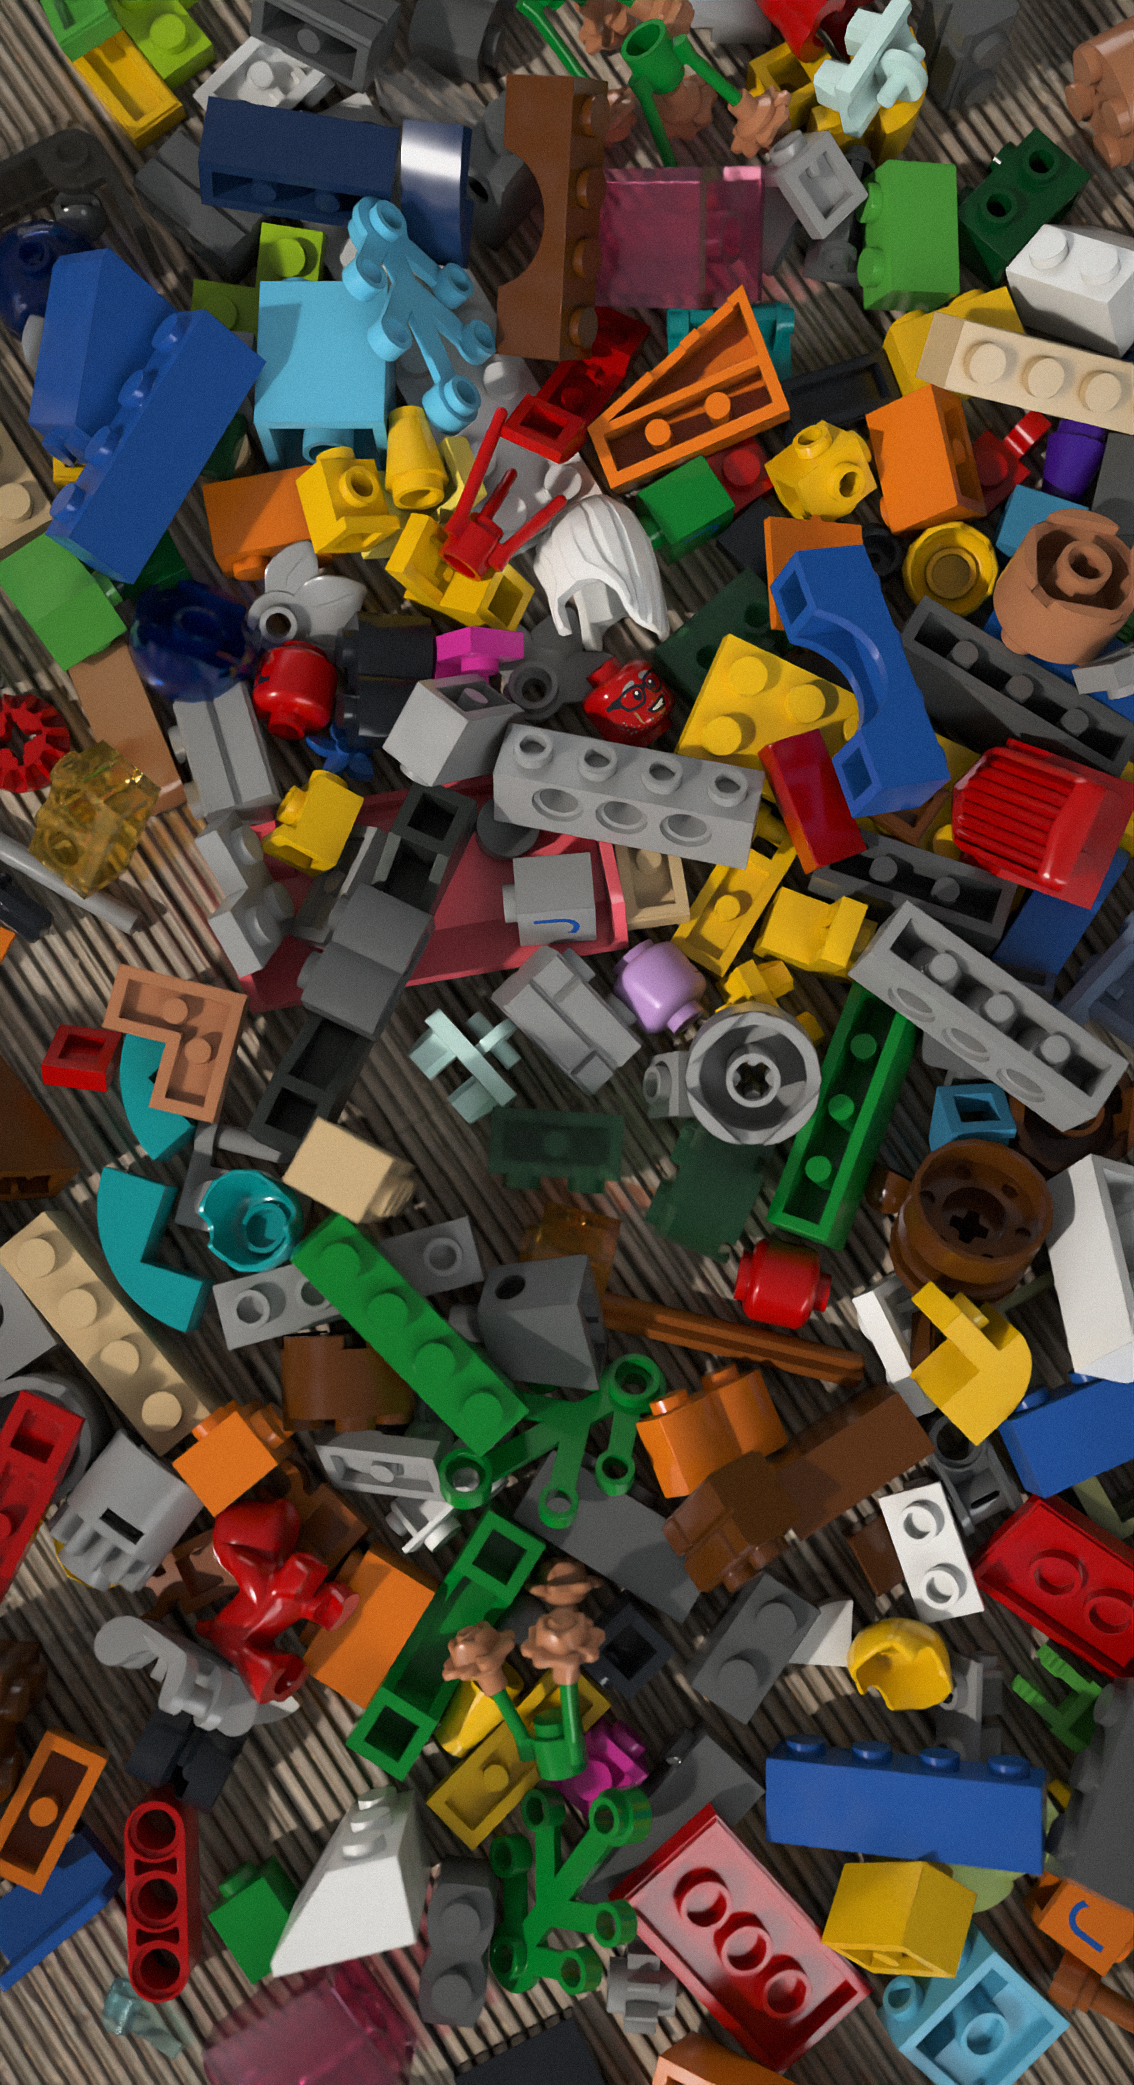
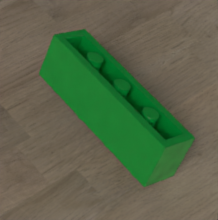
(845, 1132)

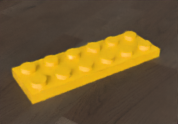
(763, 699)

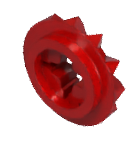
(41, 753)

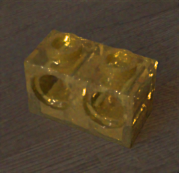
(92, 818)

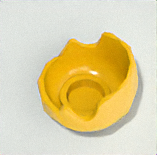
(952, 567)
(903, 1662)

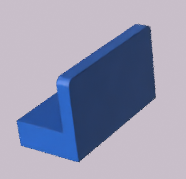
(74, 1893)

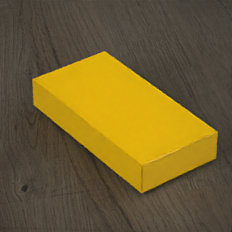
(129, 89)

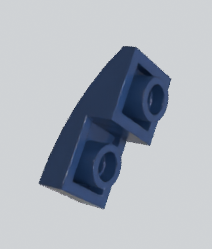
(435, 188)

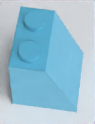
(320, 374)

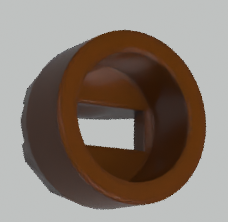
(886, 1189)

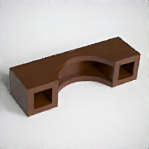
(560, 135)

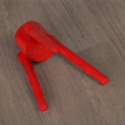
(475, 538)

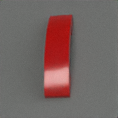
(578, 391)
(33, 1461)

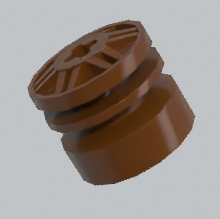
(971, 1221)

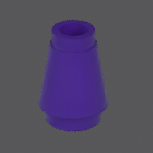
(1073, 459)

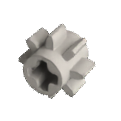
(640, 1988)

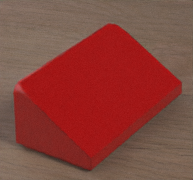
(811, 800)

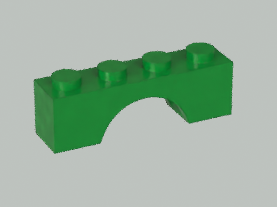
(410, 1332)
(473, 1590)

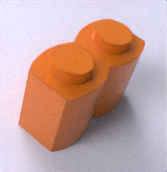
(709, 1428)

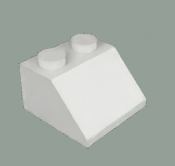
(1077, 286)

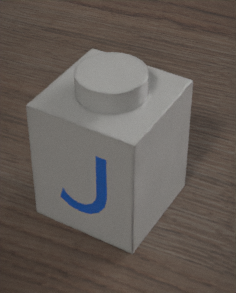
(552, 899)

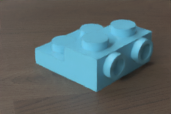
(973, 2026)

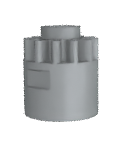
(123, 1515)

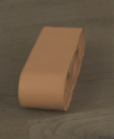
(128, 718)

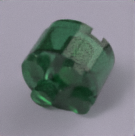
(710, 1192)

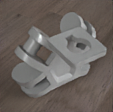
(195, 1676)

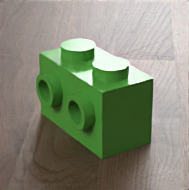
(909, 236)
(62, 600)

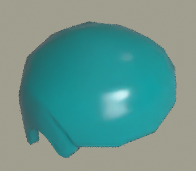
(252, 1219)

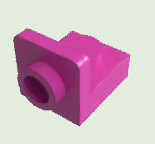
(475, 651)
(614, 1762)

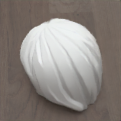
(606, 564)

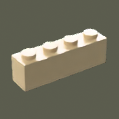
(1029, 372)
(352, 1174)
(109, 1330)

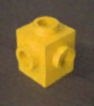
(822, 473)

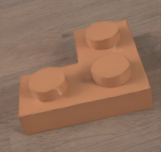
(198, 1030)

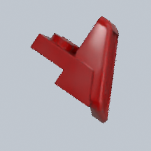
(1040, 820)

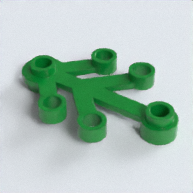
(568, 1427)
(520, 1944)

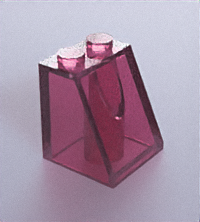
(681, 236)
(313, 2030)

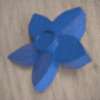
(340, 757)

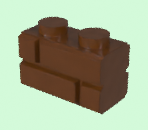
(732, 1524)

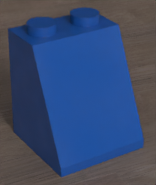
(91, 343)

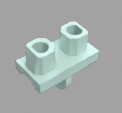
(882, 69)
(445, 1043)

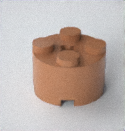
(1106, 92)
(1066, 588)

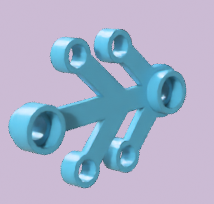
(382, 237)

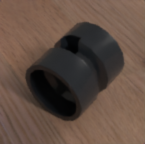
(186, 1757)

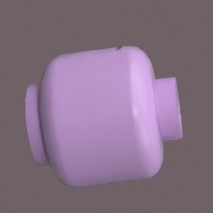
(660, 987)

